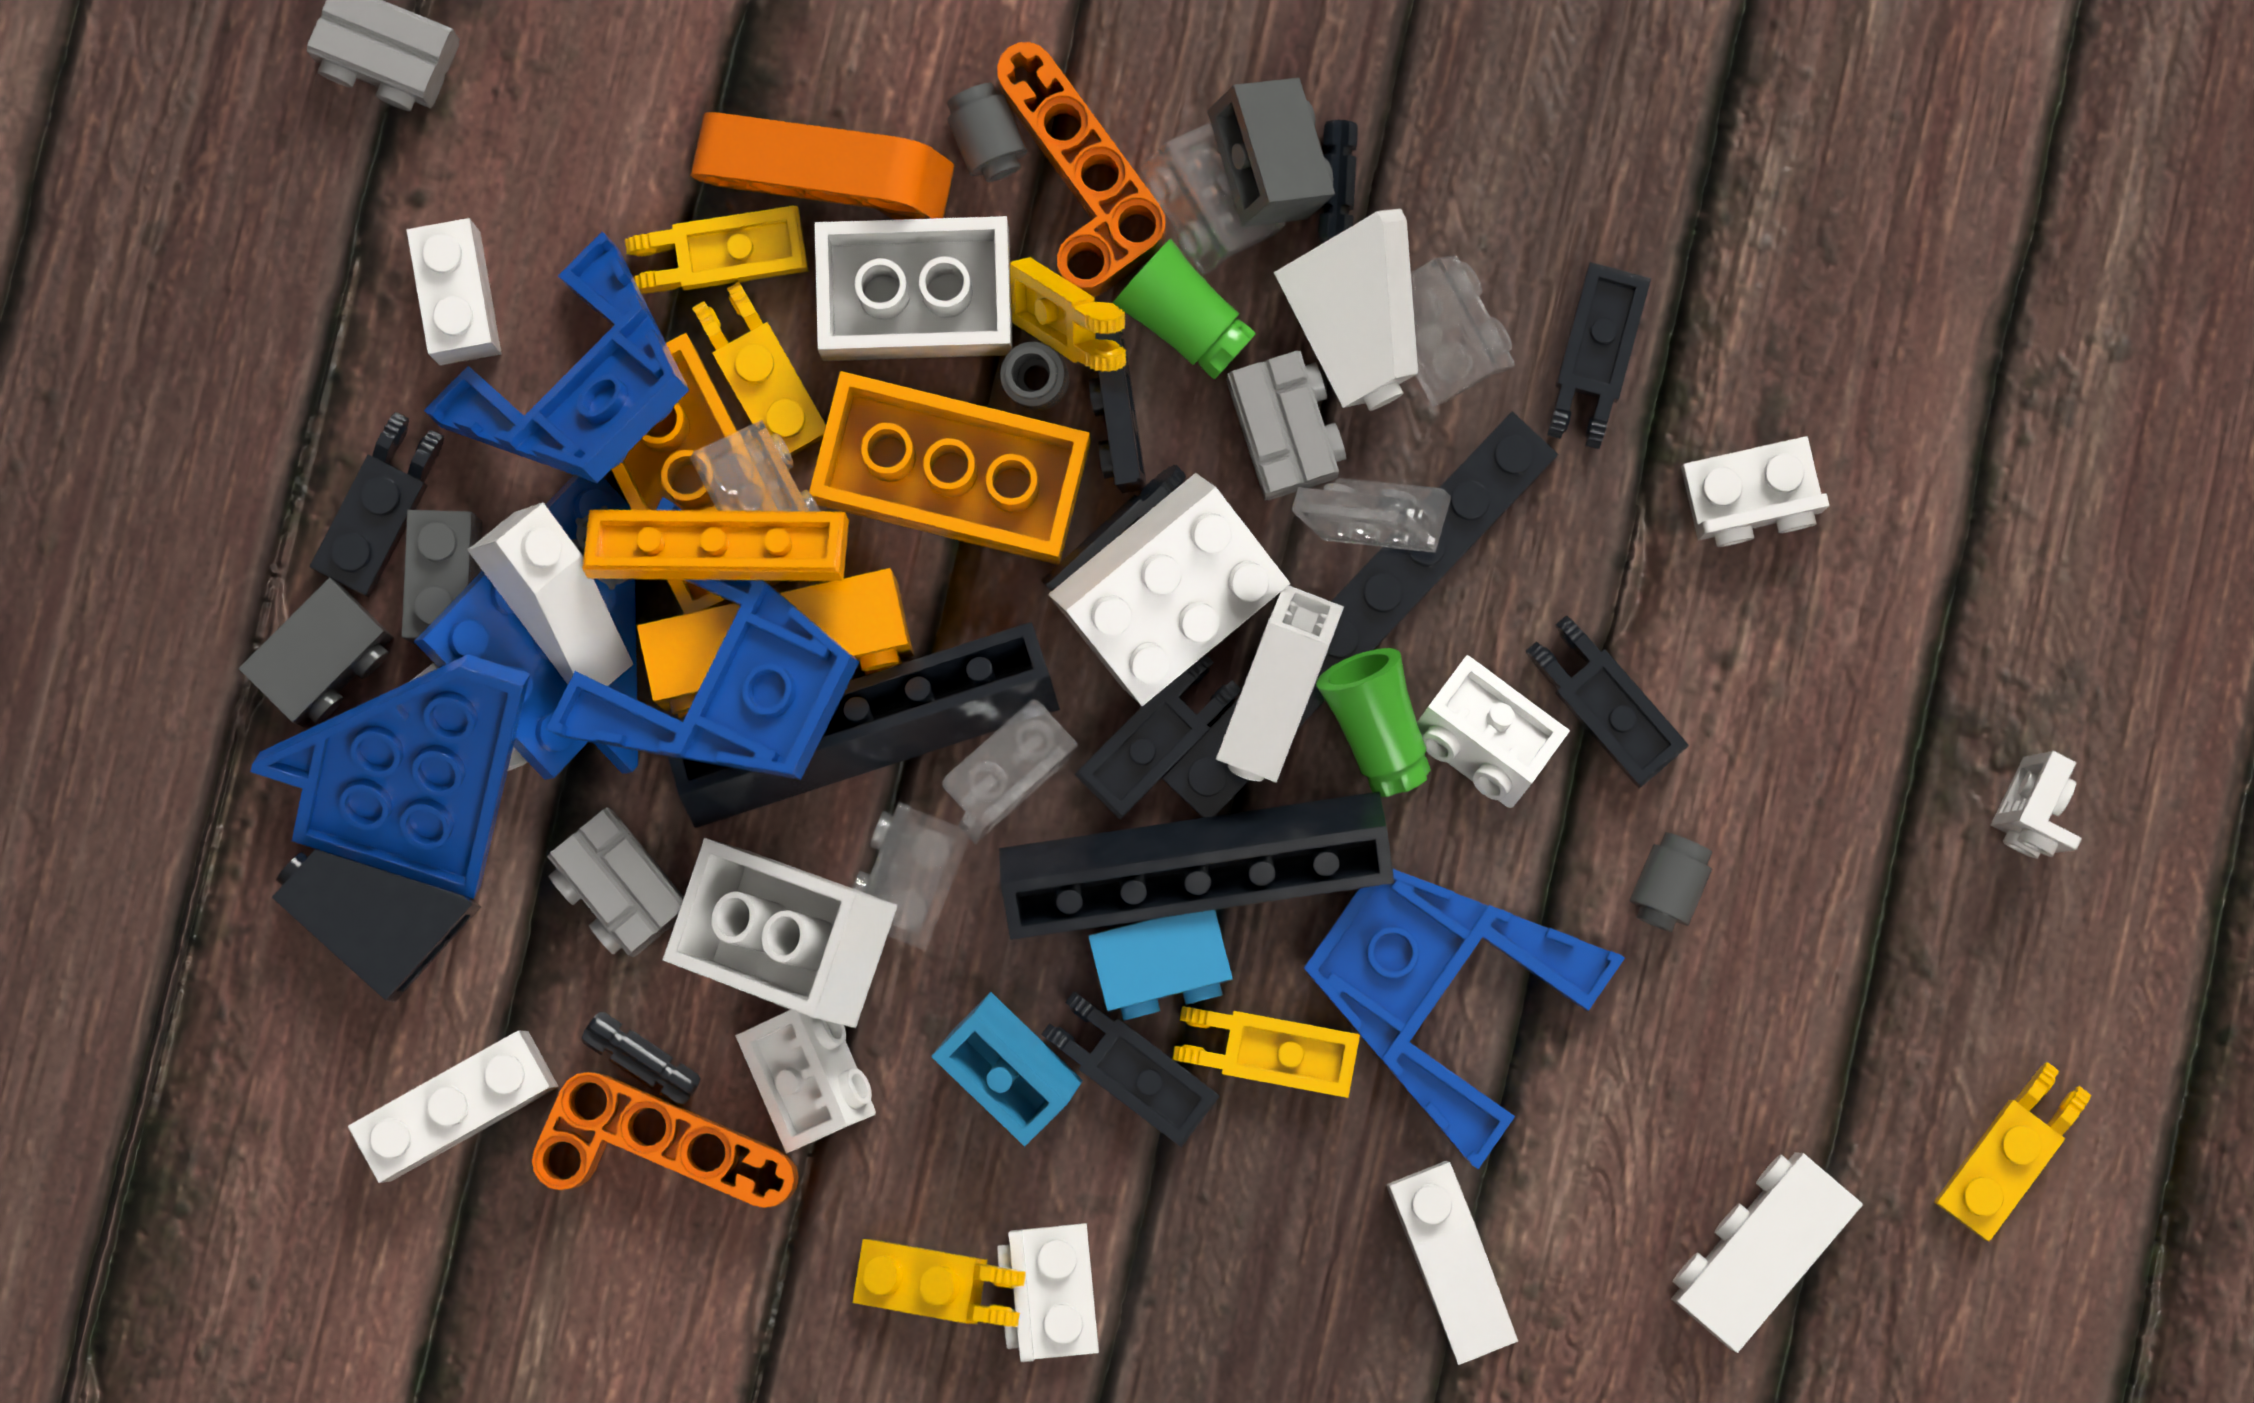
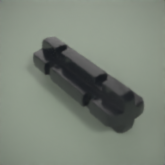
(1339, 141)
(640, 1059)

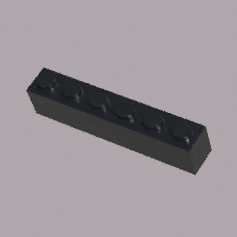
(889, 721)
(1195, 865)

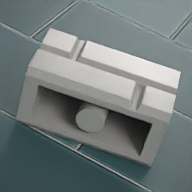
(383, 48)
(1284, 424)
(617, 883)

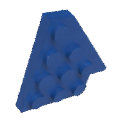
(487, 628)
(409, 774)

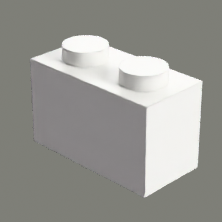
(454, 291)

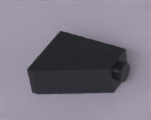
(372, 918)

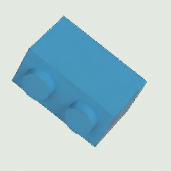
(1160, 961)
(1007, 1069)

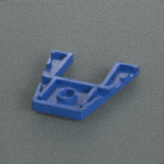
(600, 403)
(756, 706)
(1397, 957)

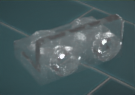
(1197, 198)
(1453, 330)
(751, 473)
(1375, 513)
(1008, 768)
(914, 870)

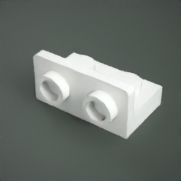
(1754, 490)
(1489, 732)
(2034, 794)
(806, 1077)
(1057, 1292)

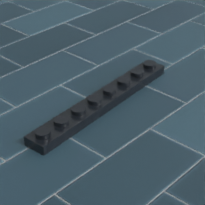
(1389, 589)

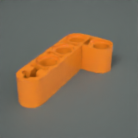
(1072, 159)
(823, 165)
(672, 1152)

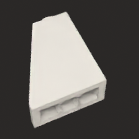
(1358, 308)
(1279, 684)

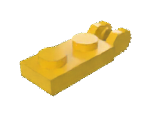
(724, 250)
(1065, 316)
(763, 375)
(1276, 1051)
(2009, 1157)
(932, 1283)

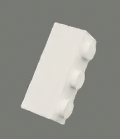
(453, 1106)
(1764, 1249)

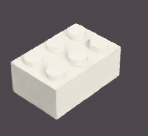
(913, 288)
(1169, 588)
(780, 933)

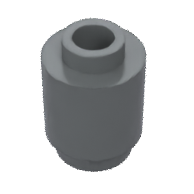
(986, 132)
(1018, 365)
(1672, 882)

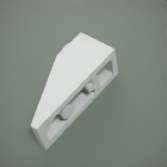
(548, 591)
(1452, 1261)

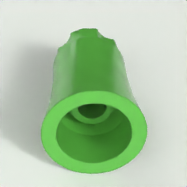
(1185, 311)
(1377, 719)

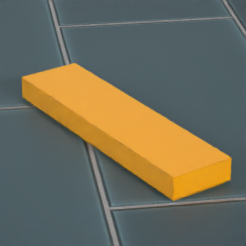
(716, 545)

